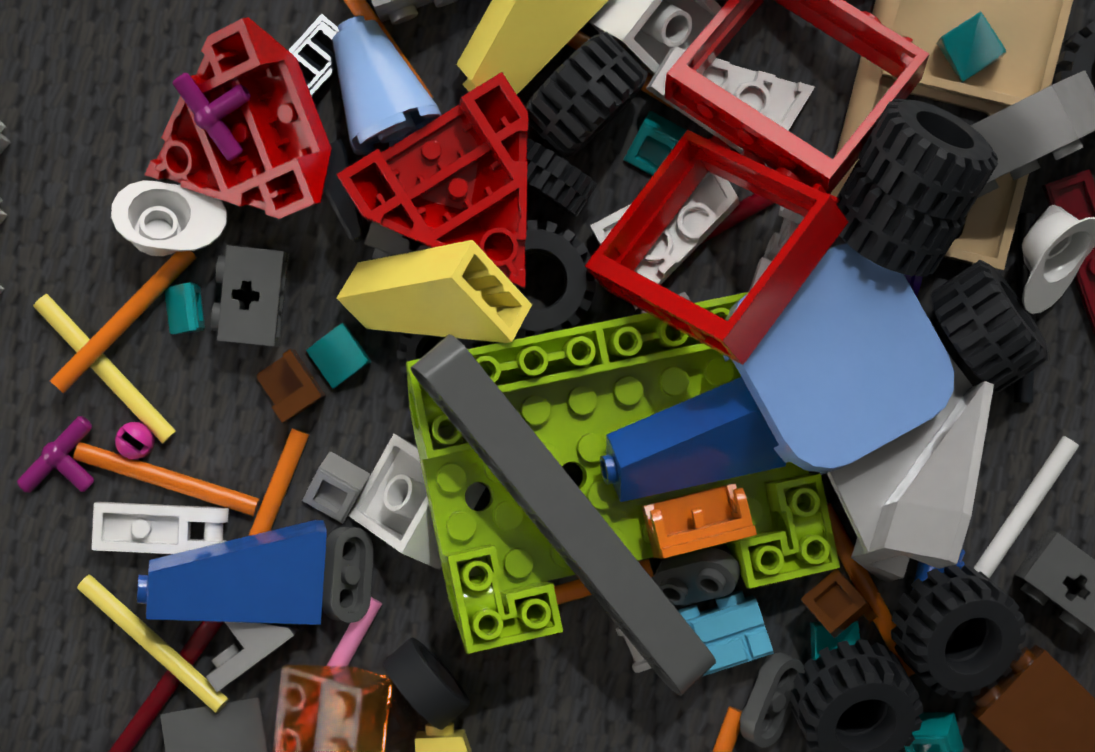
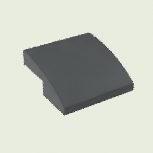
(233, 729)

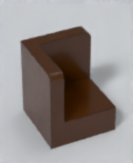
(290, 386)
(837, 603)

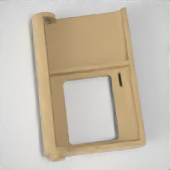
(1032, 40)

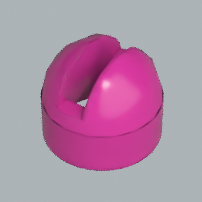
(140, 433)

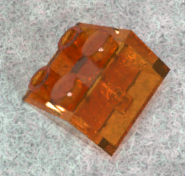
(331, 709)

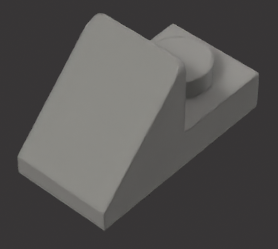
(257, 642)

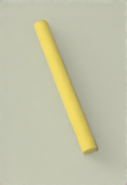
(106, 370)
(152, 643)

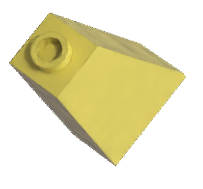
(522, 38)
(436, 294)

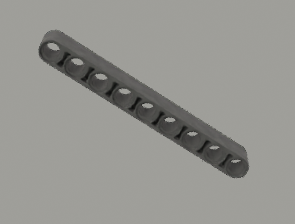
(563, 513)

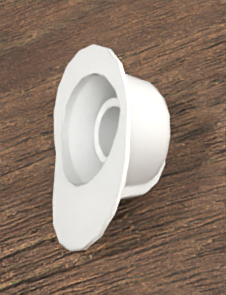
(167, 217)
(1053, 256)

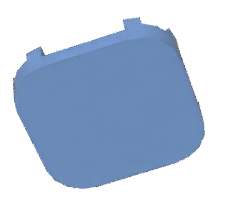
(847, 364)

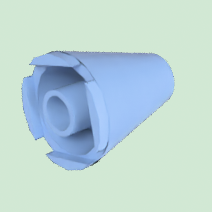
(377, 87)

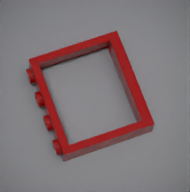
(759, 134)
(662, 199)

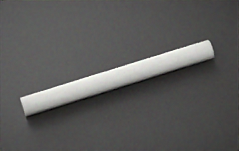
(1026, 506)

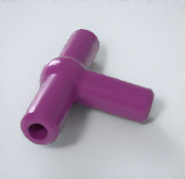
(210, 115)
(57, 456)

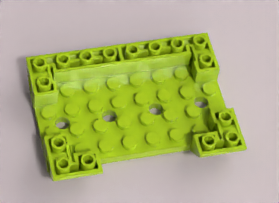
(572, 394)

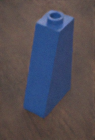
(691, 445)
(245, 579)

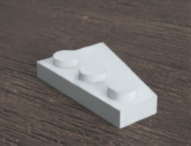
(763, 91)
(688, 229)

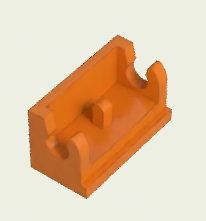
(698, 521)

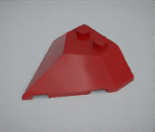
(277, 128)
(455, 179)

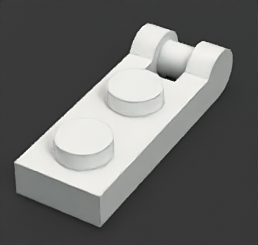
(154, 527)

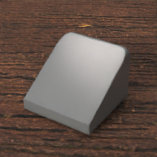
(336, 487)

